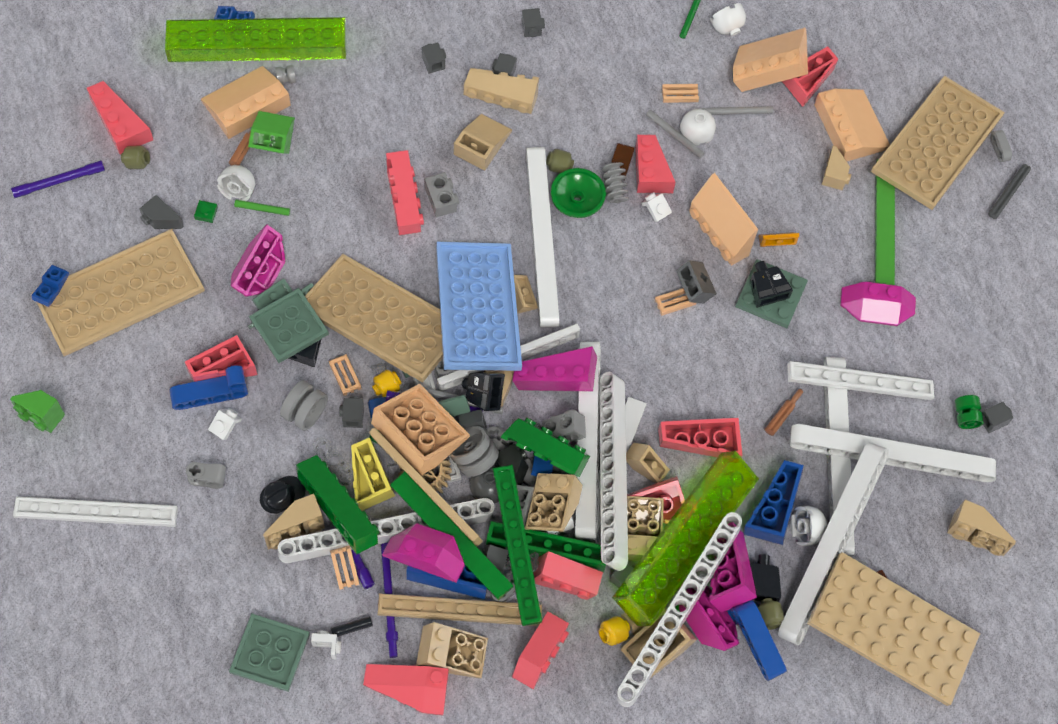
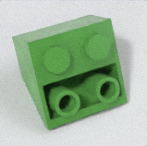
(272, 132)
(39, 409)

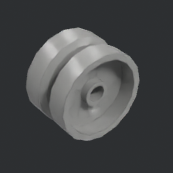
(303, 405)
(476, 453)

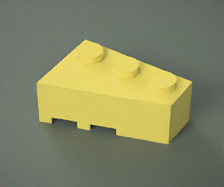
(370, 479)

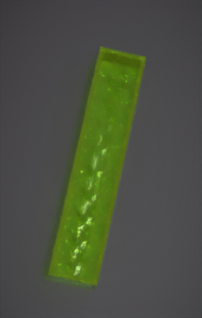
(255, 39)
(684, 539)

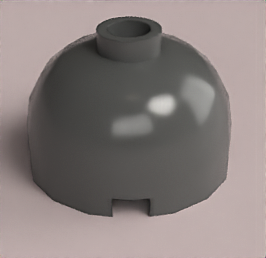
(484, 486)

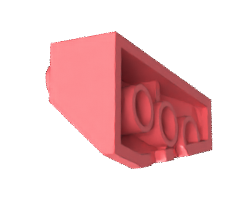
(411, 685)

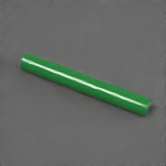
(689, 19)

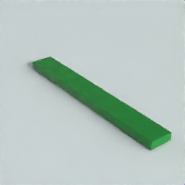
(438, 520)
(517, 545)

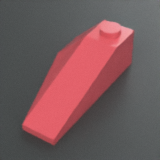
(667, 489)

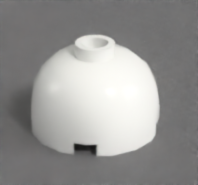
(729, 20)
(698, 126)
(236, 182)
(808, 525)

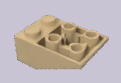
(481, 141)
(553, 502)
(298, 519)
(643, 523)
(980, 528)
(452, 649)

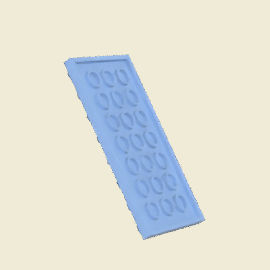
(478, 306)

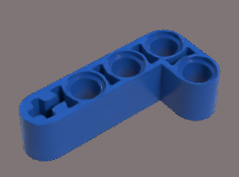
(210, 390)
(758, 639)

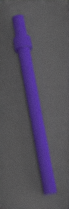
(391, 634)

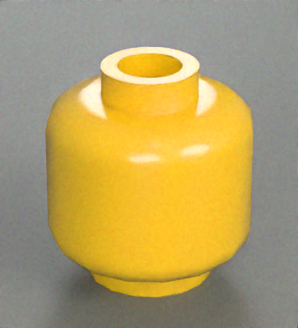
(386, 381)
(614, 631)

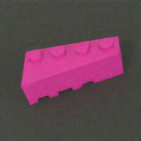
(559, 372)
(733, 578)

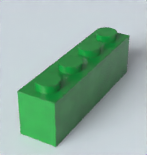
(547, 446)

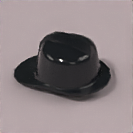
(281, 494)

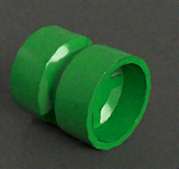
(969, 412)

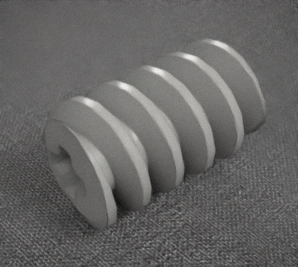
(614, 182)

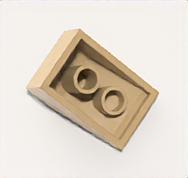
(681, 643)

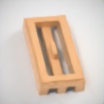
(680, 90)
(663, 311)
(350, 388)
(348, 582)

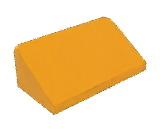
(778, 239)

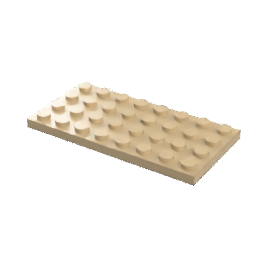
(937, 142)
(121, 292)
(379, 317)
(894, 628)

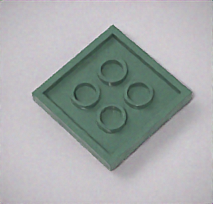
(779, 312)
(288, 325)
(269, 652)

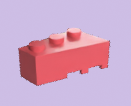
(819, 68)

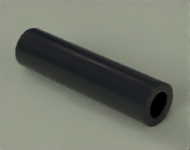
(352, 626)

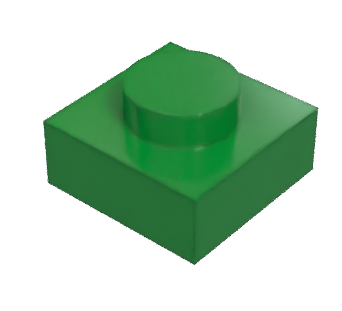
(205, 211)

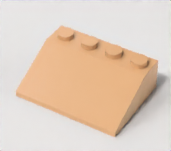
(771, 60)
(240, 101)
(851, 123)
(723, 220)
(419, 428)

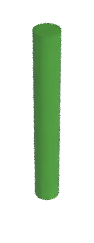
(262, 207)

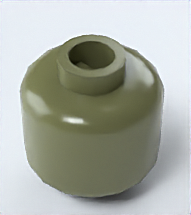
(135, 157)
(559, 161)
(771, 613)

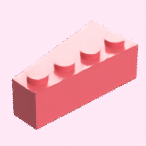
(119, 120)
(404, 192)
(702, 436)

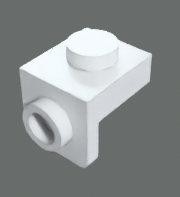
(657, 206)
(224, 423)
(324, 639)

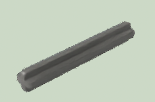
(1009, 191)

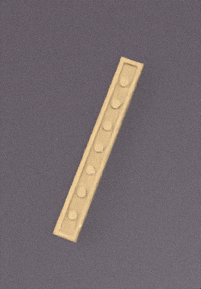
(422, 483)
(450, 609)

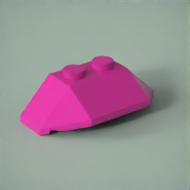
(259, 263)
(878, 303)
(426, 551)
(709, 624)

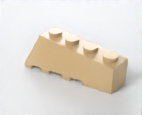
(502, 89)

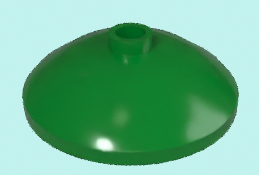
(578, 184)

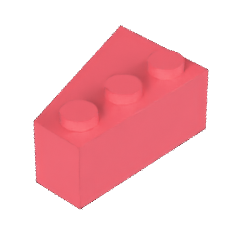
(651, 167)
(217, 359)
(567, 576)
(540, 649)

